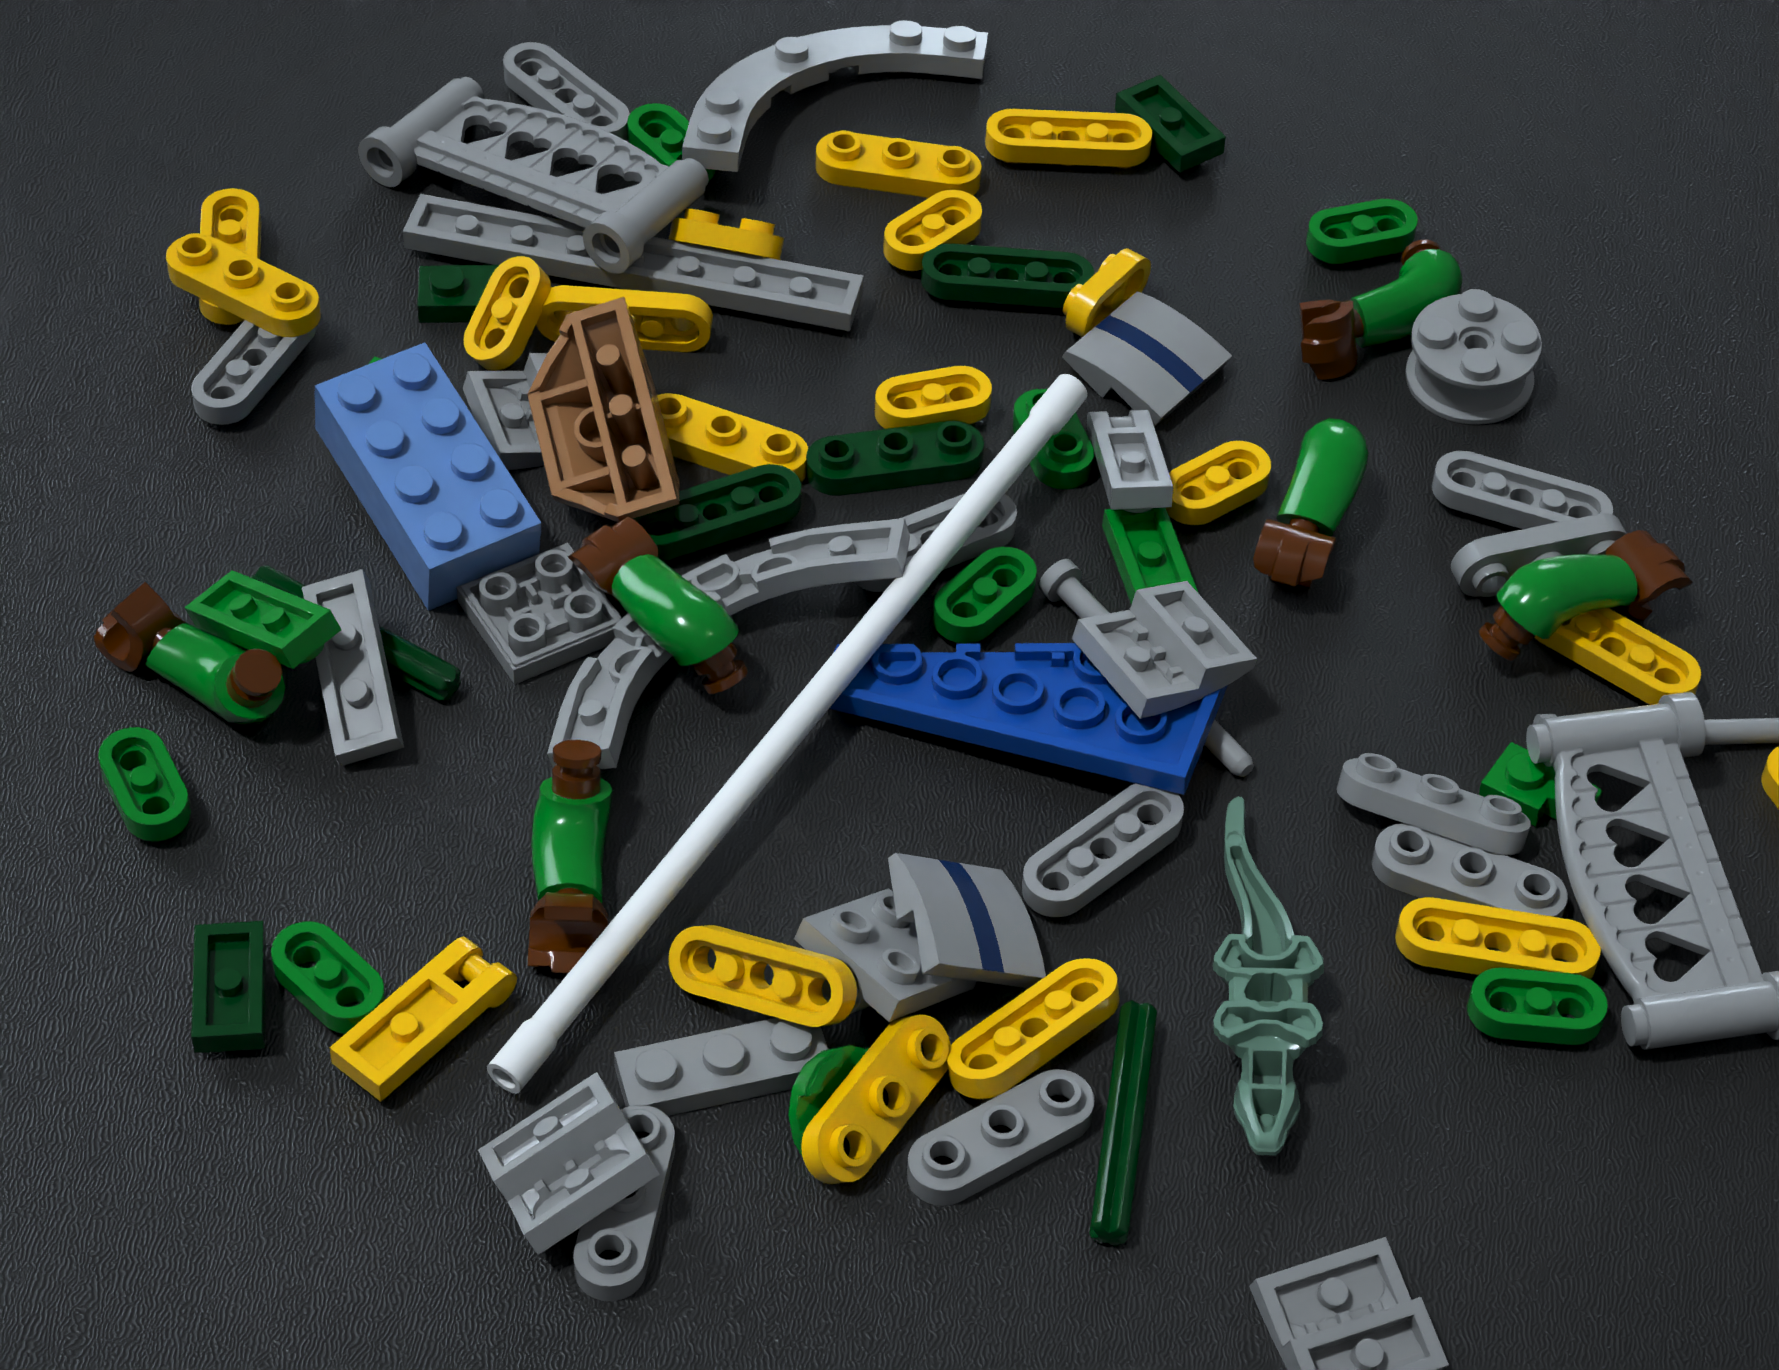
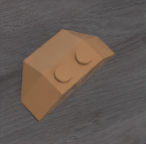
(602, 418)

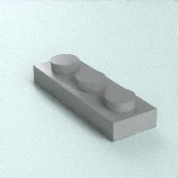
(355, 671)
(717, 1065)

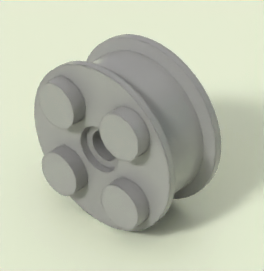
(1473, 358)

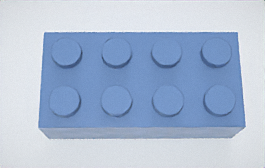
(425, 473)

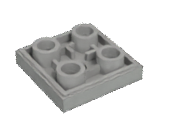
(539, 613)

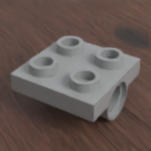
(879, 954)

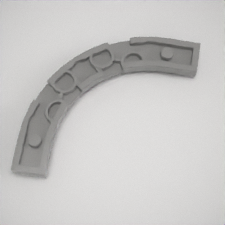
(745, 90)
(610, 685)

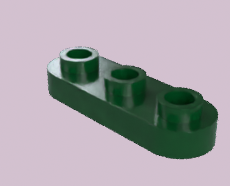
(1003, 274)
(894, 458)
(724, 510)

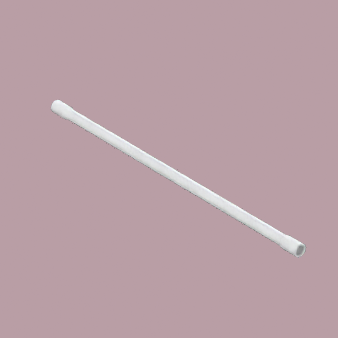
(539, 1035)

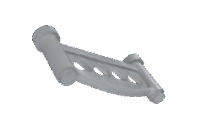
(614, 222)
(1646, 747)

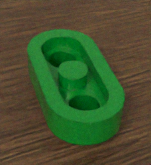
(659, 132)
(1361, 231)
(1066, 457)
(974, 602)
(147, 788)
(335, 979)
(1535, 1006)

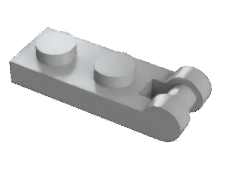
(1130, 461)

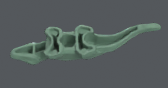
(1268, 1003)

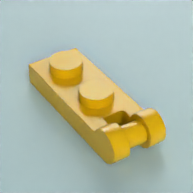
(421, 1018)

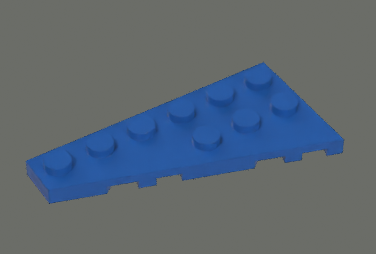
(1033, 704)

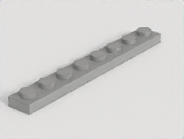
(666, 265)

